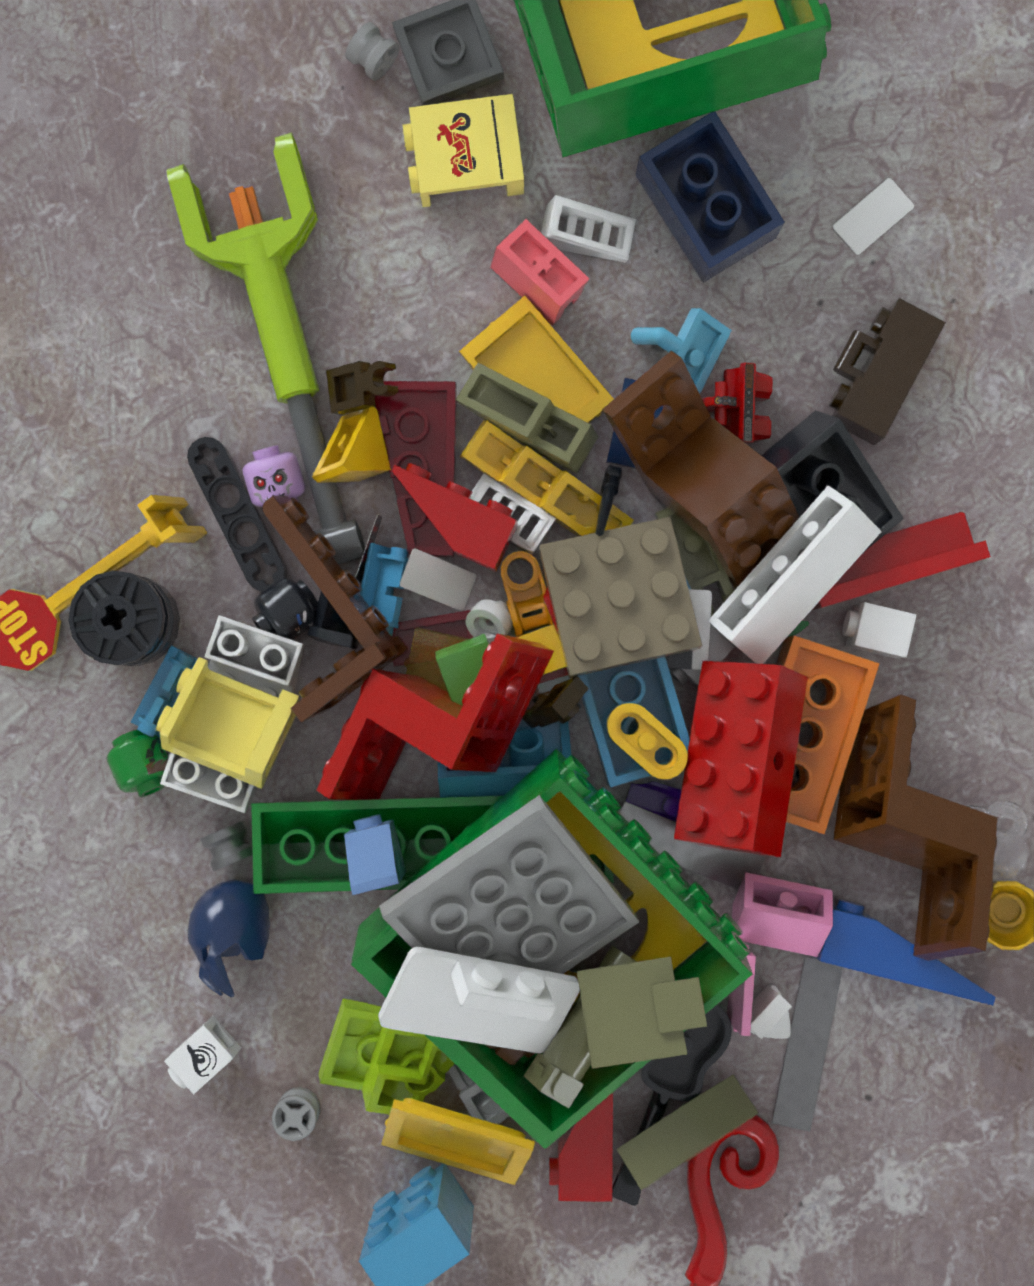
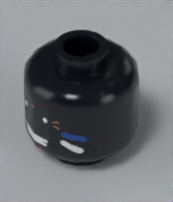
(285, 609)

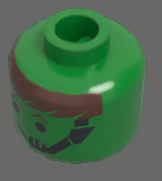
(137, 763)

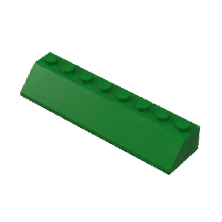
(304, 847)

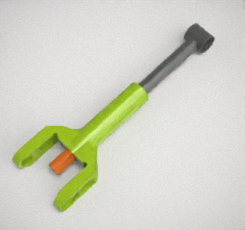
(260, 257)

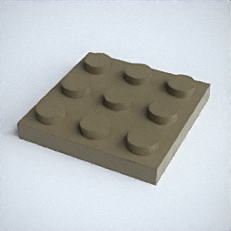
(620, 597)

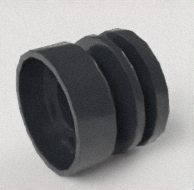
(146, 630)

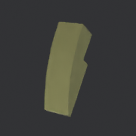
(528, 417)
(687, 1132)

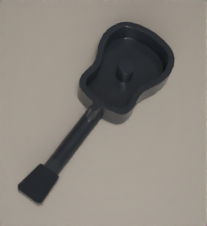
(677, 1079)

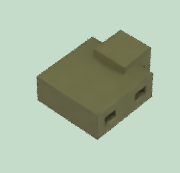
(638, 1011)

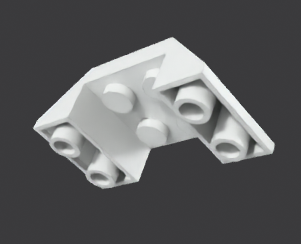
(255, 660)

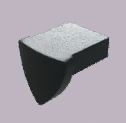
(330, 627)

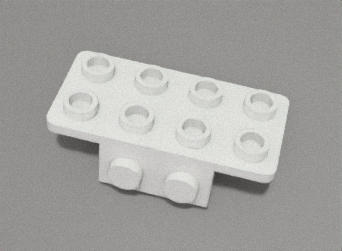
(478, 1000)

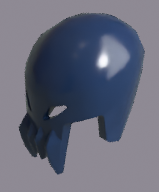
(231, 923)

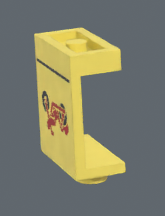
(464, 147)

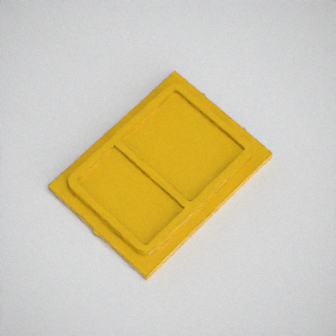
(457, 1140)

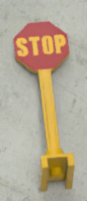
(32, 621)

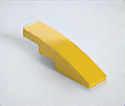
(538, 481)

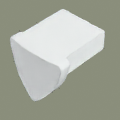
(770, 1014)

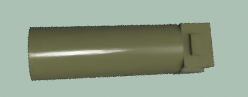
(567, 1056)

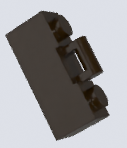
(896, 357)

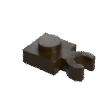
(355, 384)
(557, 705)

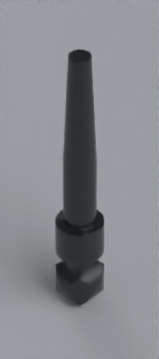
(609, 489)

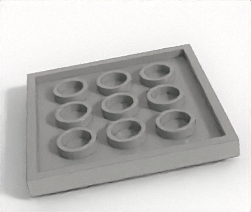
(514, 898)

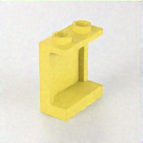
(226, 724)

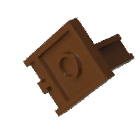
(343, 593)

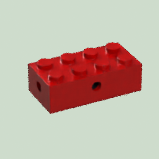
(741, 757)

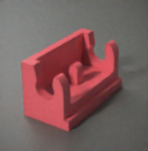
(538, 271)

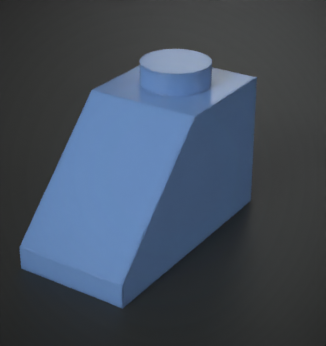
(373, 855)

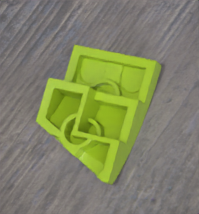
(379, 1059)

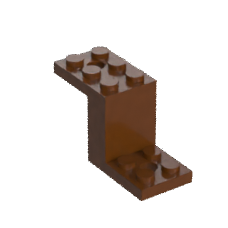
(701, 467)
(920, 830)

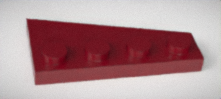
(421, 431)

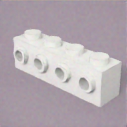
(800, 574)

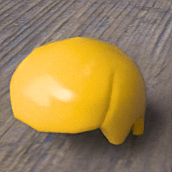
(1011, 915)

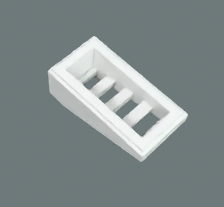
(590, 215)
(545, 520)

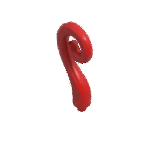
(711, 1249)

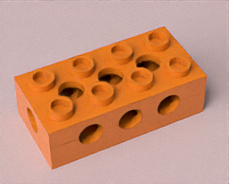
(833, 725)

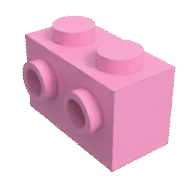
(783, 914)

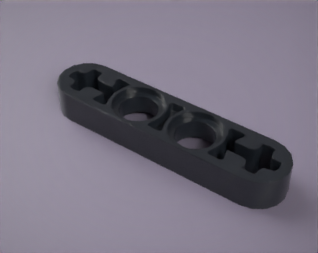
(231, 518)

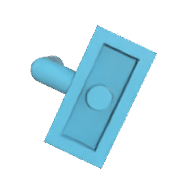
(697, 343)

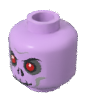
(273, 475)

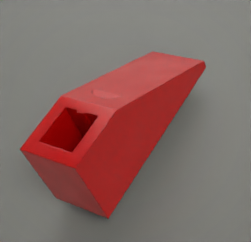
(467, 526)

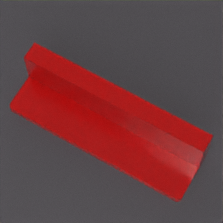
(907, 557)

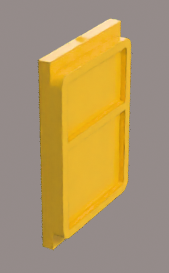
(534, 355)

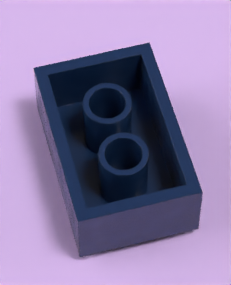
(708, 196)

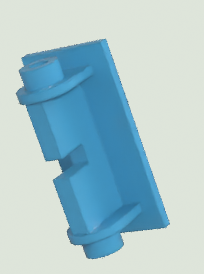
(381, 575)
(162, 690)

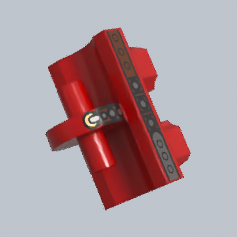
(736, 400)

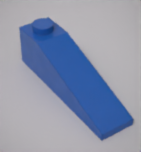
(872, 948)

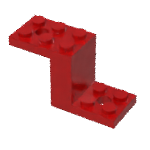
(413, 710)

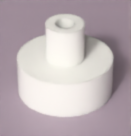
(489, 618)

